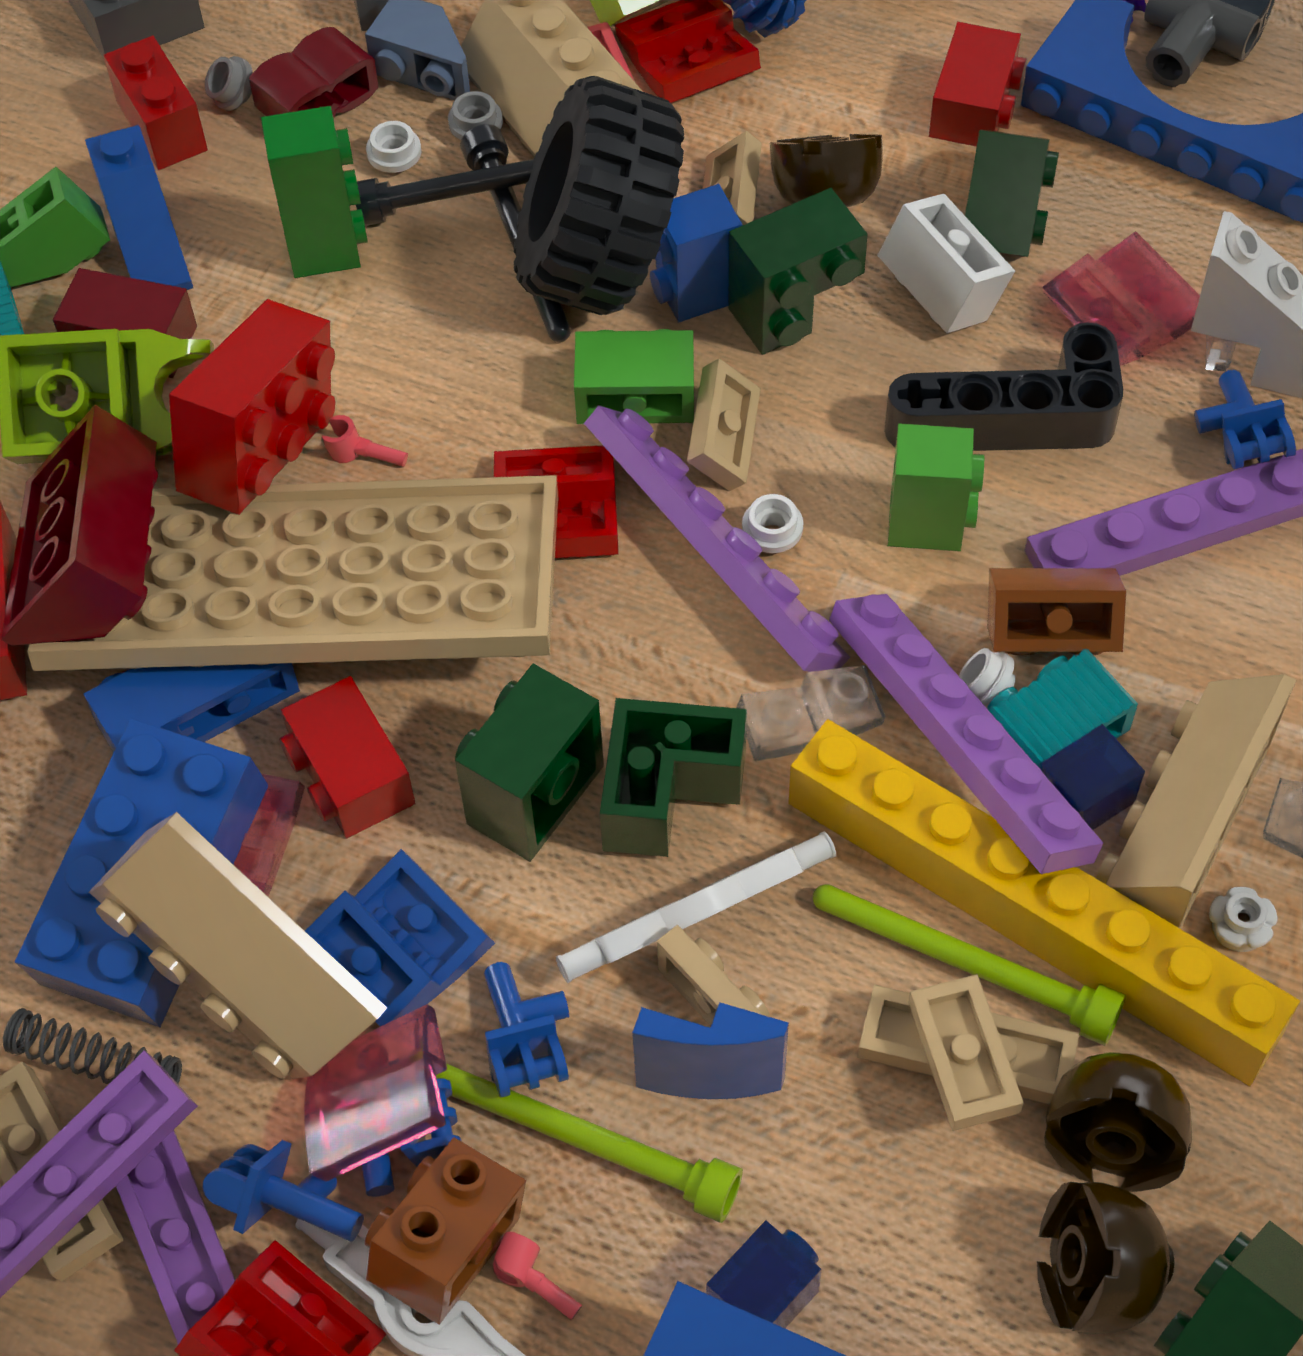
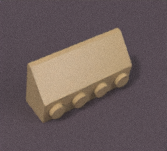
(528, 59)
(1196, 794)
(234, 950)

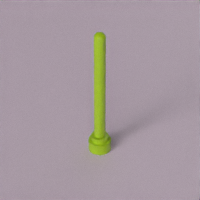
(1089, 1009)
(706, 1185)

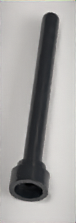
(487, 148)
(382, 199)

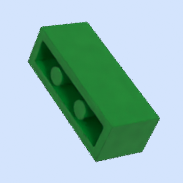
(314, 190)

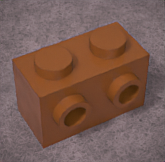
(1056, 610)
(443, 1229)

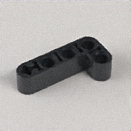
(1022, 407)

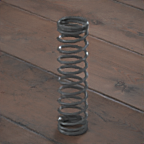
(11, 1045)

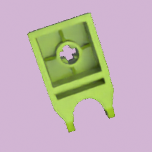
(107, 369)

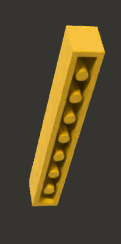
(1057, 915)

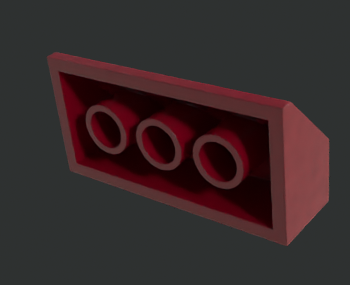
(83, 535)

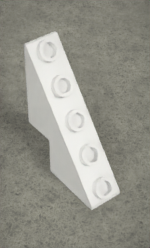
(1255, 301)

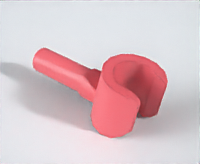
(351, 445)
(514, 1267)

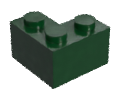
(1007, 189)
(788, 260)
(663, 756)
(1249, 1301)

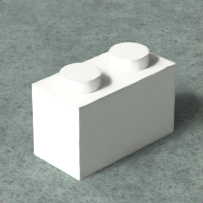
(945, 263)

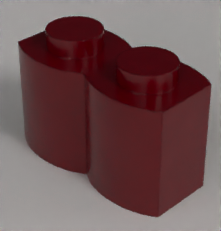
(316, 74)

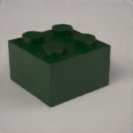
(530, 761)

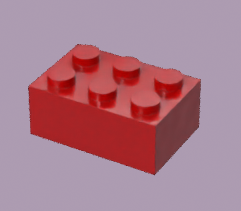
(252, 406)

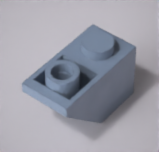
(418, 48)

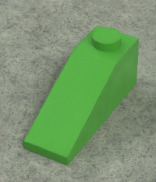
(49, 230)

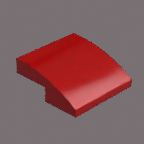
(687, 47)
(584, 494)
(281, 1311)

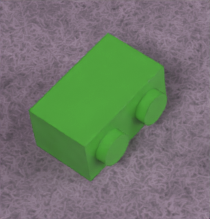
(636, 372)
(934, 487)

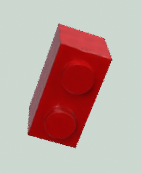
(977, 84)
(156, 101)
(347, 757)

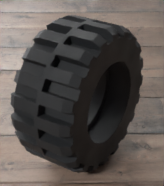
(598, 196)

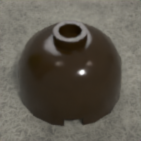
(823, 162)
(1121, 1120)
(1104, 1258)

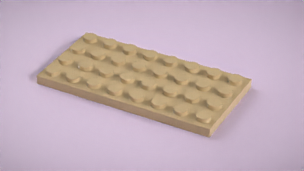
(339, 577)

